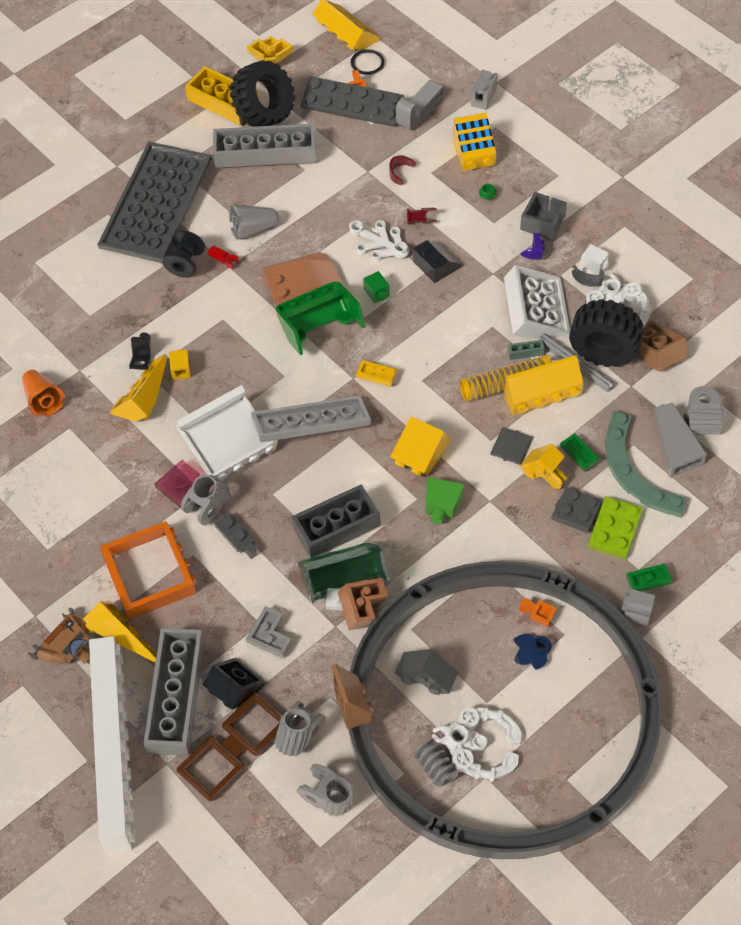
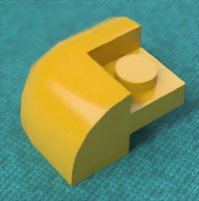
(270, 49)

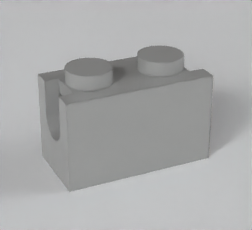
(486, 86)

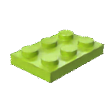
(615, 527)

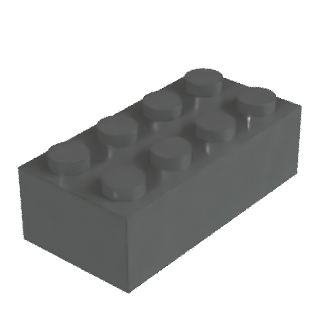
(336, 520)

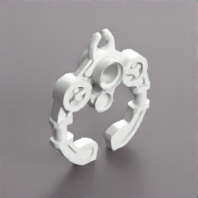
(618, 291)
(473, 741)

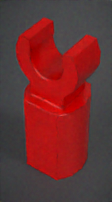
(223, 256)

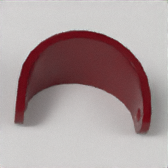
(398, 161)

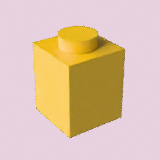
(179, 364)

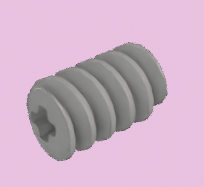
(434, 763)

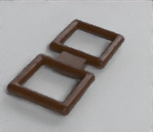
(230, 748)

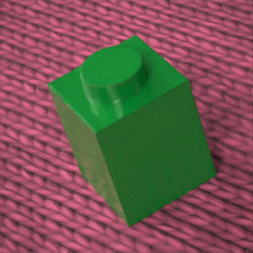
(376, 287)

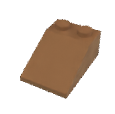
(661, 346)
(351, 697)

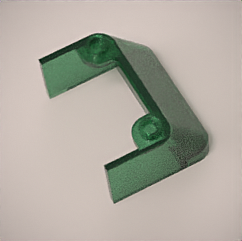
(342, 567)

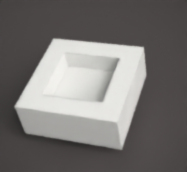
(333, 600)

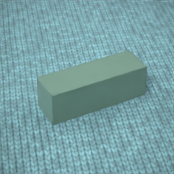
(526, 349)

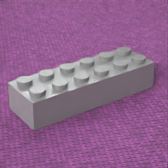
(264, 145)
(174, 692)

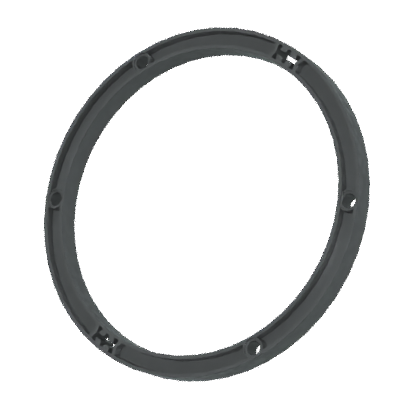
(580, 596)

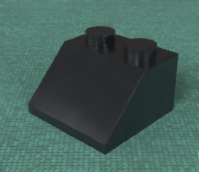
(435, 260)
(232, 682)

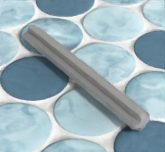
(585, 369)

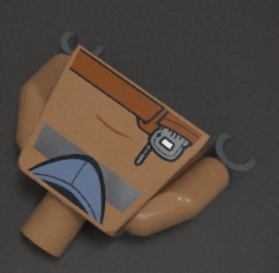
(65, 641)

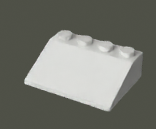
(536, 303)

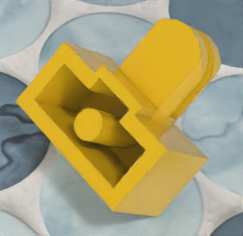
(543, 463)

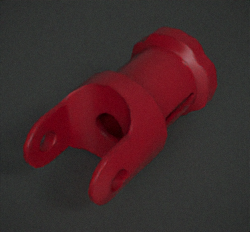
(420, 215)

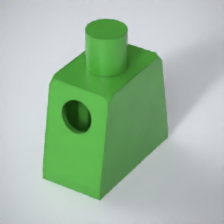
(442, 499)

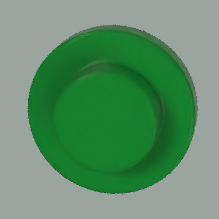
(487, 191)

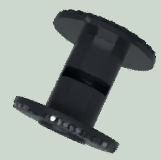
(180, 262)

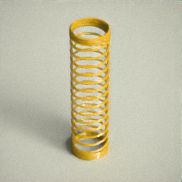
(466, 390)

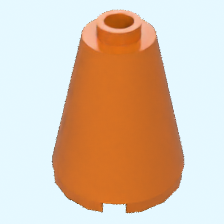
(41, 394)

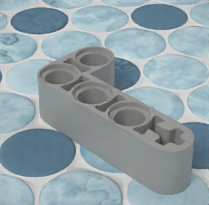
(412, 112)

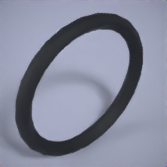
(369, 51)

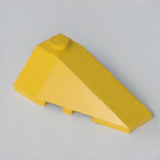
(143, 393)
(110, 621)

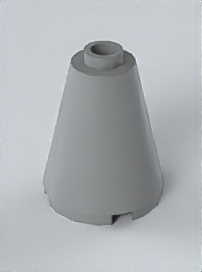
(251, 219)

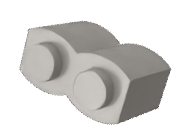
(638, 607)

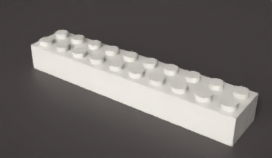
(111, 746)

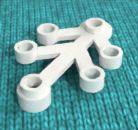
(399, 249)

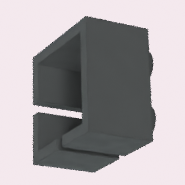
(539, 220)

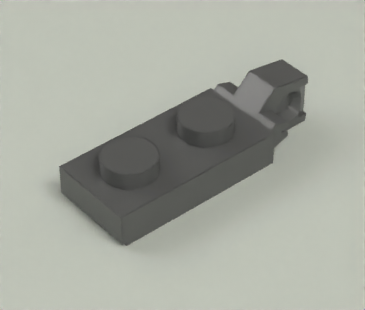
(236, 535)

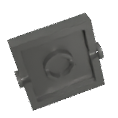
(577, 509)

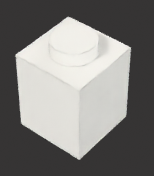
(594, 259)

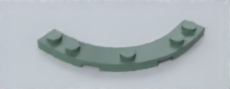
(627, 476)

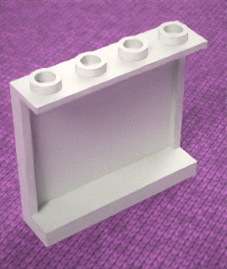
(224, 434)

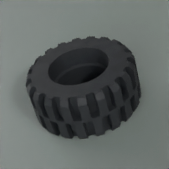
(278, 88)
(611, 318)

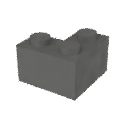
(428, 669)

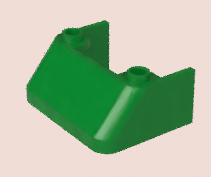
(316, 309)

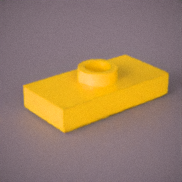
(376, 373)

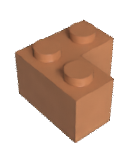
(358, 600)

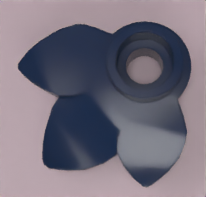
(530, 652)

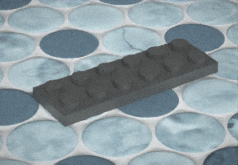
(351, 101)

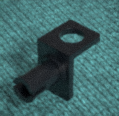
(140, 351)

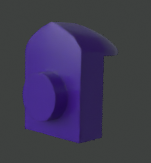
(535, 252)

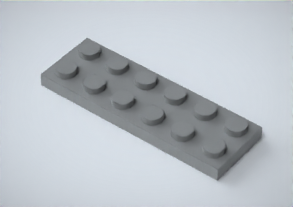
(310, 418)

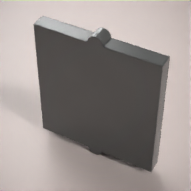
(510, 445)

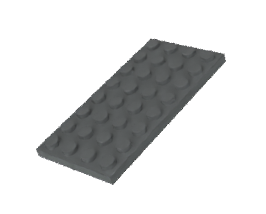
(154, 202)

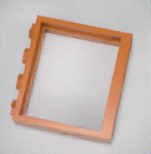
(158, 599)

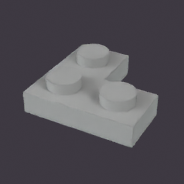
(265, 636)

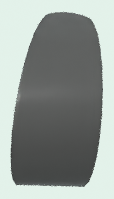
(585, 278)

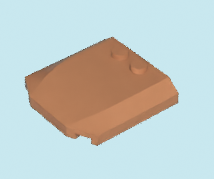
(299, 276)

